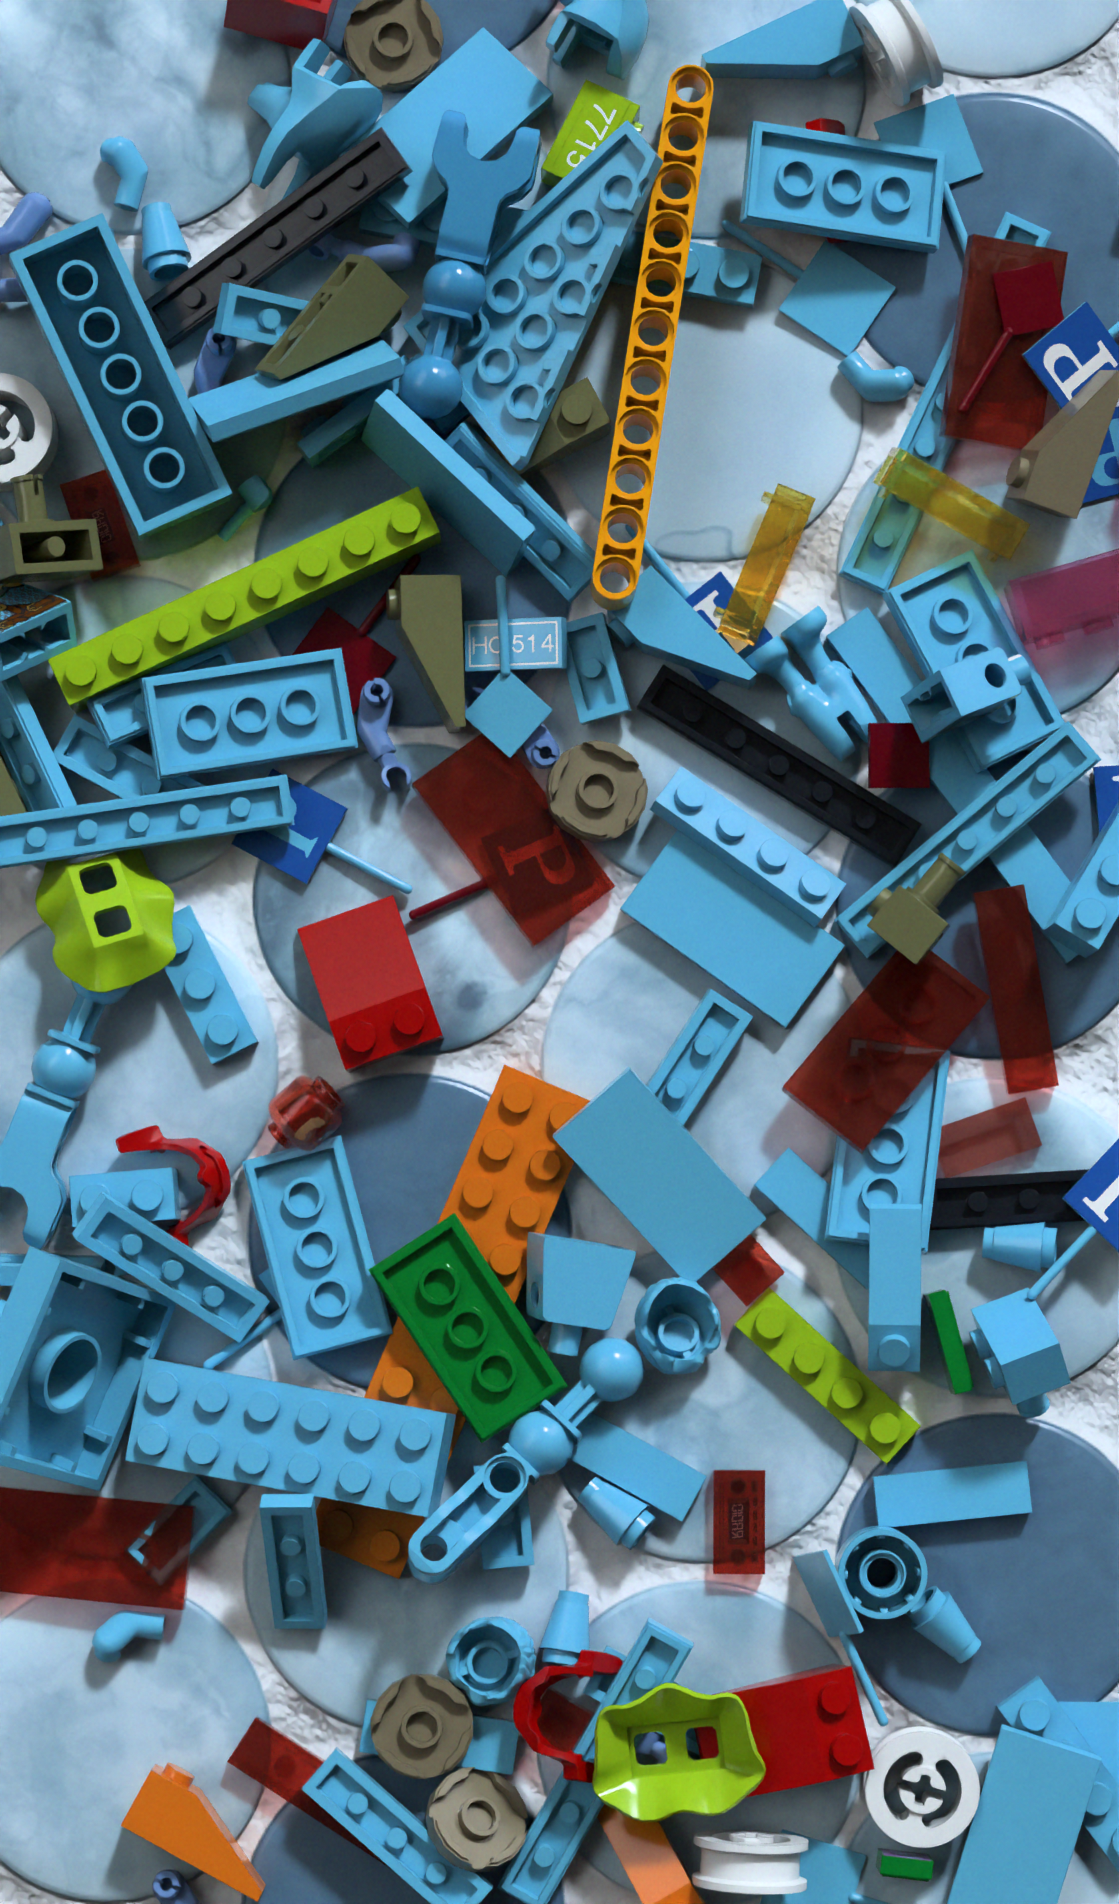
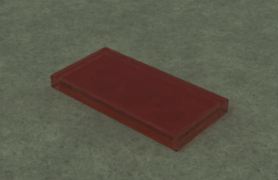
(1012, 399)
(511, 839)
(885, 1046)
(80, 1545)

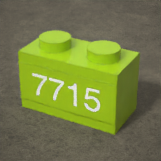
(588, 124)

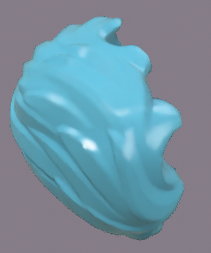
(677, 1325)
(491, 1659)

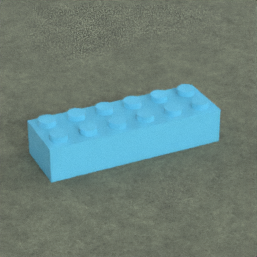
(120, 376)
(290, 1437)

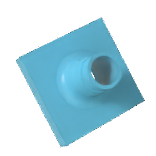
(72, 1365)

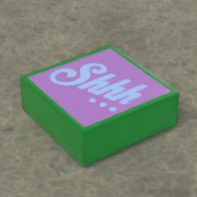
(904, 1864)

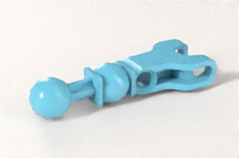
(61, 1073)
(536, 1447)

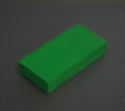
(949, 1341)

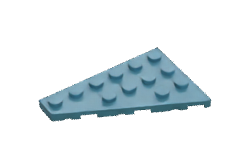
(546, 290)

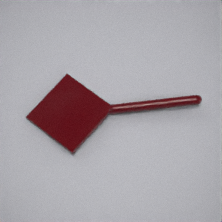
(1026, 303)
(897, 757)

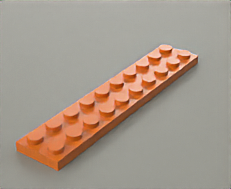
(499, 1196)

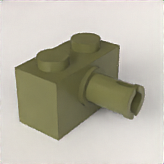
(42, 547)
(910, 916)

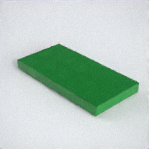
(468, 1327)

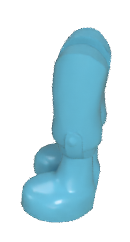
(831, 694)

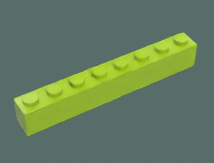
(248, 598)

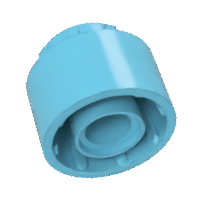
(909, 1577)

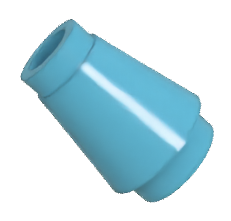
(163, 245)
(1022, 1245)
(617, 1512)
(943, 1624)
(567, 1629)

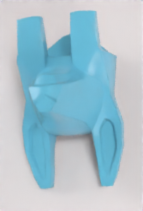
(607, 26)
(312, 117)

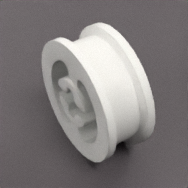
(897, 48)
(33, 455)
(908, 1826)
(750, 1862)

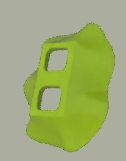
(70, 912)
(680, 1782)

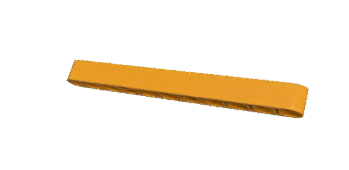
(652, 312)

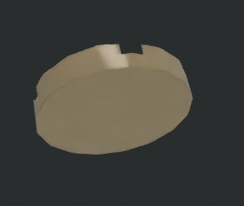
(393, 42)
(596, 791)
(422, 1726)
(476, 1819)

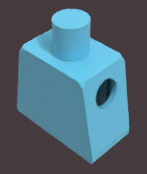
(574, 1286)

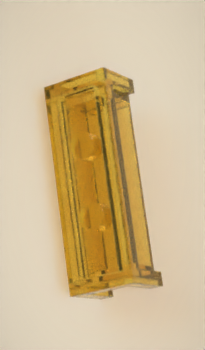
(950, 503)
(765, 564)

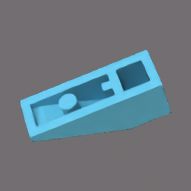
(796, 46)
(673, 631)
(895, 1287)

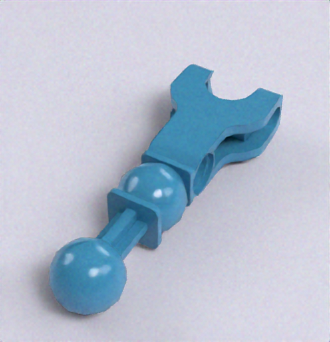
(465, 241)

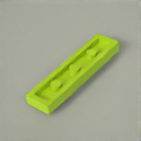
(827, 1375)

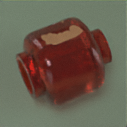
(305, 1113)

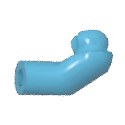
(131, 168)
(876, 385)
(122, 1628)

